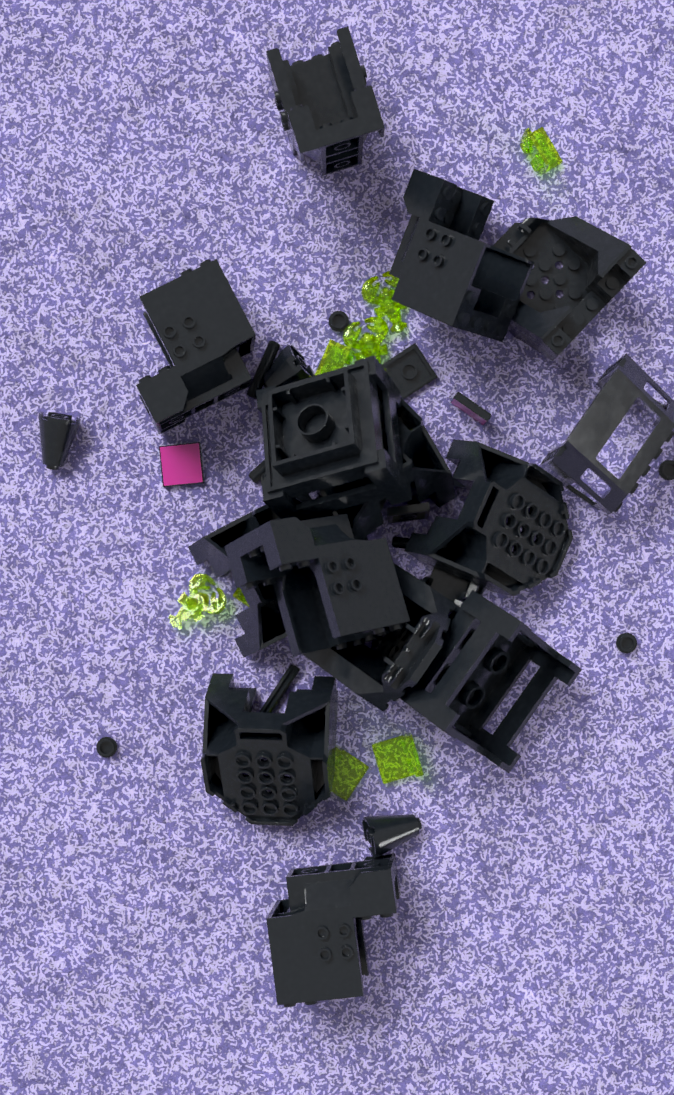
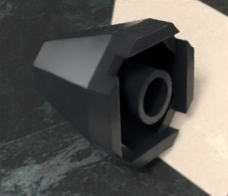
(287, 368)

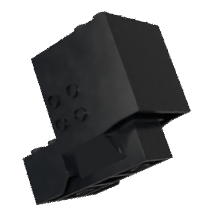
(326, 104)
(446, 266)
(203, 342)
(323, 579)
(320, 930)

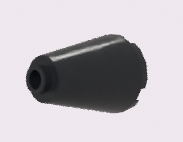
(56, 437)
(389, 831)

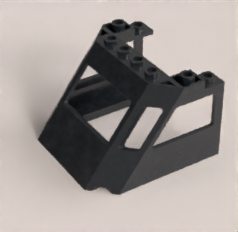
(620, 388)

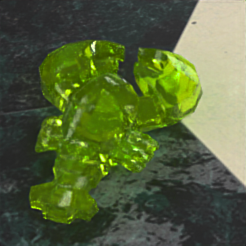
(387, 306)
(368, 344)
(198, 602)

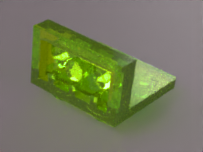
(540, 150)
(335, 357)
(397, 758)
(347, 773)

